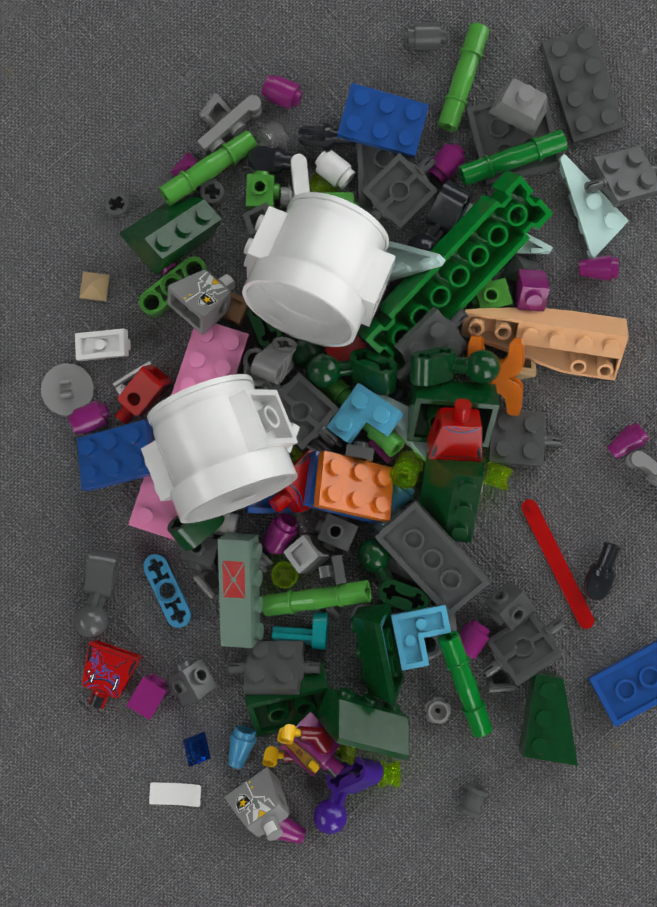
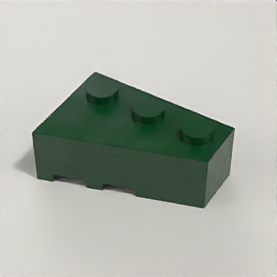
(547, 722)

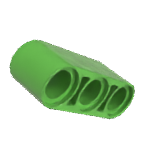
(160, 288)

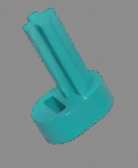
(316, 636)

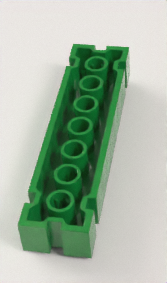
(472, 255)

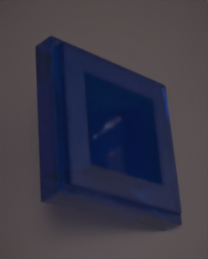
(196, 749)

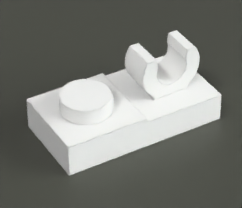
(102, 344)

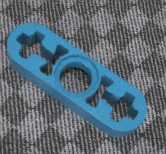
(183, 605)

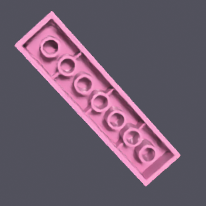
(206, 357)

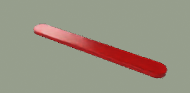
(557, 564)

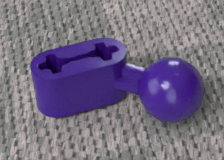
(330, 813)

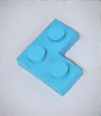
(360, 408)
(412, 628)

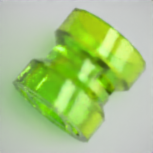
(407, 469)

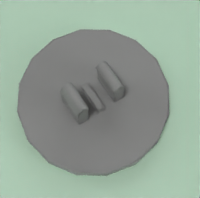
(67, 388)

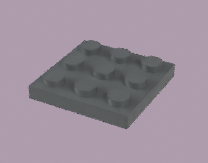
(495, 135)

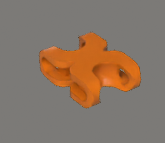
(506, 383)

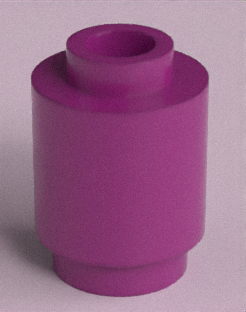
(282, 91)
(447, 162)
(89, 417)
(280, 534)
(474, 638)

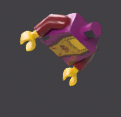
(306, 745)

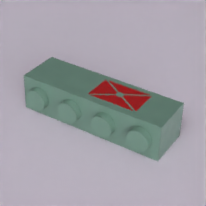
(239, 590)

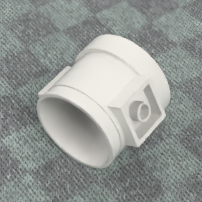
(317, 268)
(219, 447)

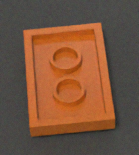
(353, 486)

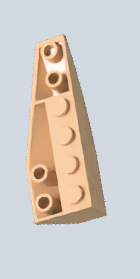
(555, 338)

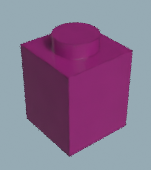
(531, 290)
(148, 695)

